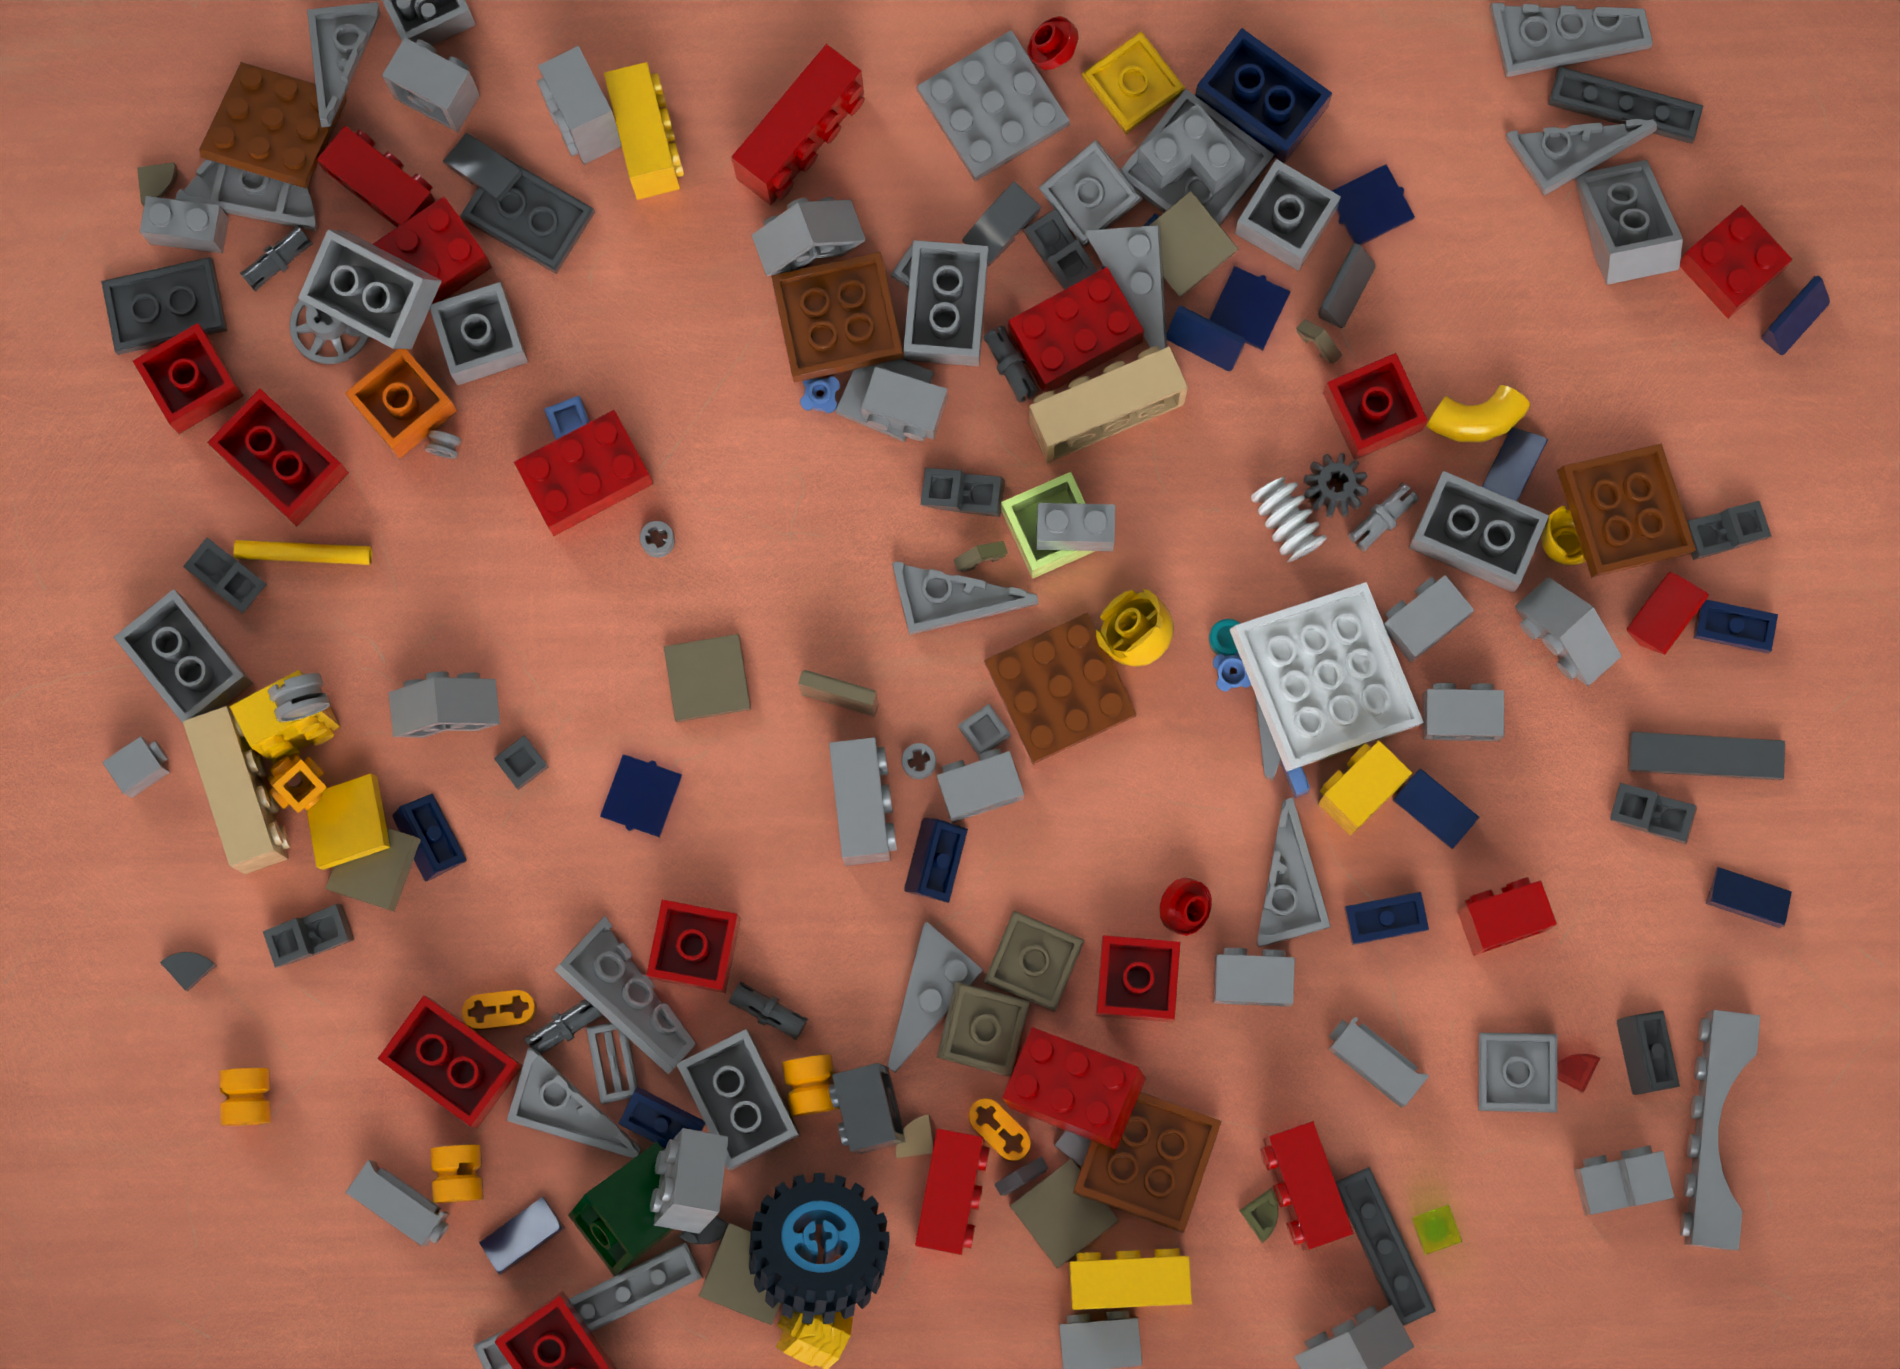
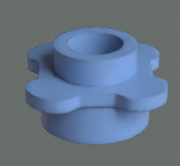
(824, 403)
(1226, 679)

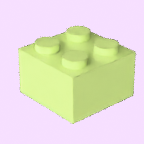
(1021, 519)

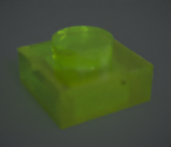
(1436, 1229)

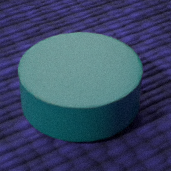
(1221, 638)

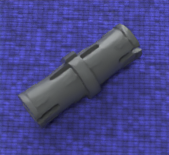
(276, 258)
(1011, 364)
(768, 1010)
(562, 1026)

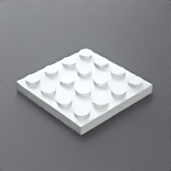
(1326, 676)

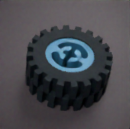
(787, 1260)

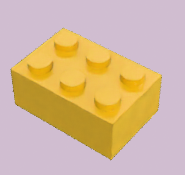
(644, 130)
(275, 738)
(1130, 1280)

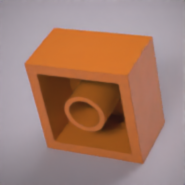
(401, 402)

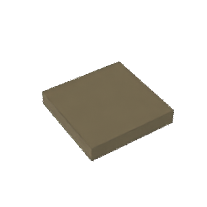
(1191, 243)
(707, 678)
(838, 692)
(378, 876)
(1034, 961)
(983, 1029)
(1060, 1219)
(730, 1278)

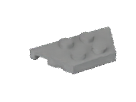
(251, 195)

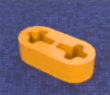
(500, 1018)
(1006, 1122)

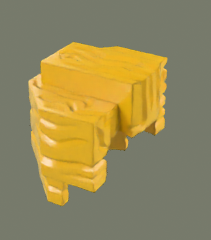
(815, 1342)

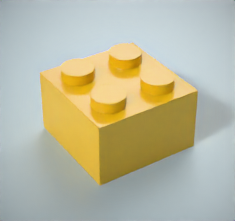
(1364, 788)

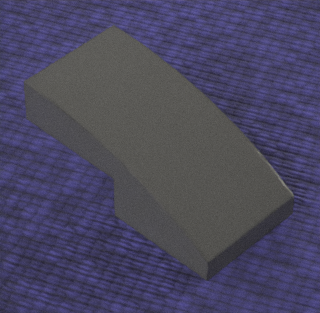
(483, 167)
(1003, 221)
(1059, 250)
(962, 492)
(1728, 529)
(224, 575)
(1653, 813)
(308, 935)

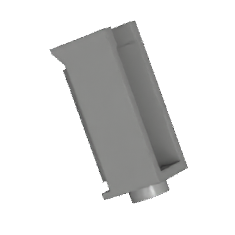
(1376, 1061)
(399, 1204)

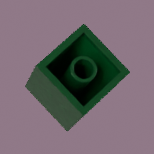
(618, 1214)

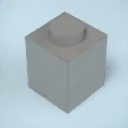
(137, 766)

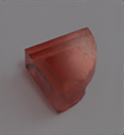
(1577, 1070)

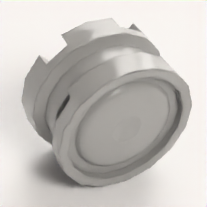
(299, 697)

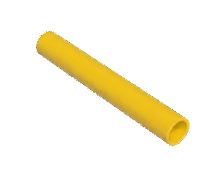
(302, 552)

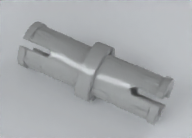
(1383, 517)

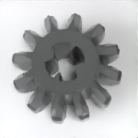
(1350, 490)

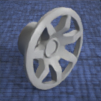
(325, 328)

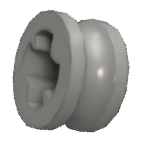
(443, 444)
(662, 529)
(929, 765)

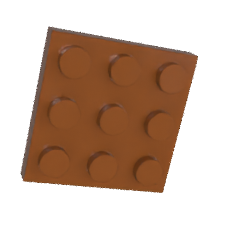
(269, 126)
(837, 317)
(1626, 510)
(1060, 688)
(1155, 1164)

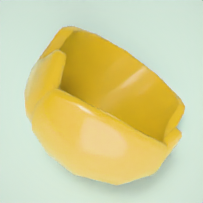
(1561, 538)

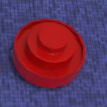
(1053, 43)
(1185, 906)

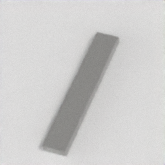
(617, 1296)

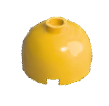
(1135, 628)

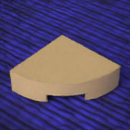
(917, 1137)

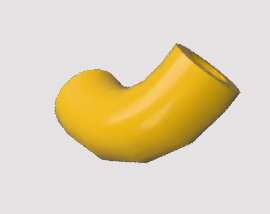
(1479, 421)

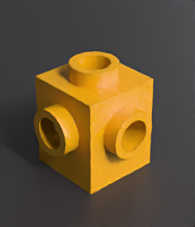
(303, 795)

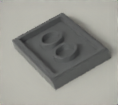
(531, 219)
(162, 303)

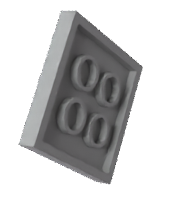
(993, 105)
(1224, 201)

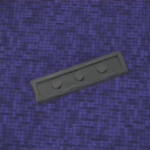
(1623, 102)
(1706, 756)
(1384, 1246)

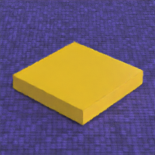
(1133, 82)
(348, 822)

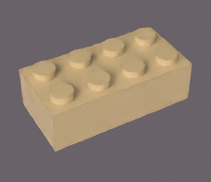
(1107, 403)
(237, 792)

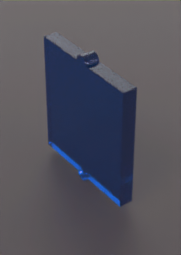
(1372, 205)
(1250, 307)
(641, 795)

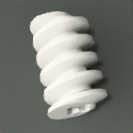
(1288, 519)

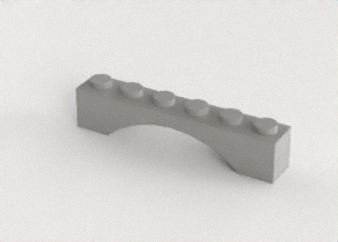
(1713, 1212)

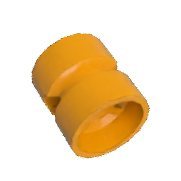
(810, 1084)
(244, 1096)
(457, 1187)

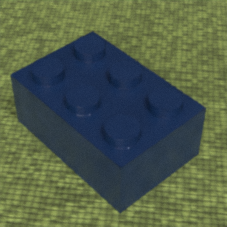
(1263, 95)

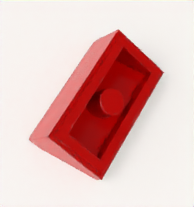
(1666, 613)

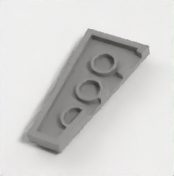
(1547, 38)
(616, 988)

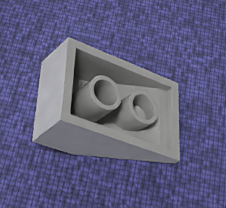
(1629, 222)

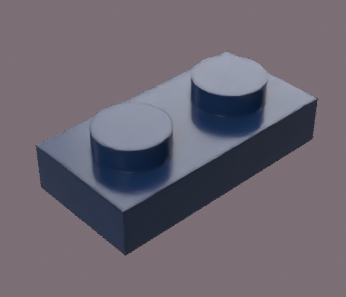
(1736, 626)
(1386, 918)
(657, 1118)

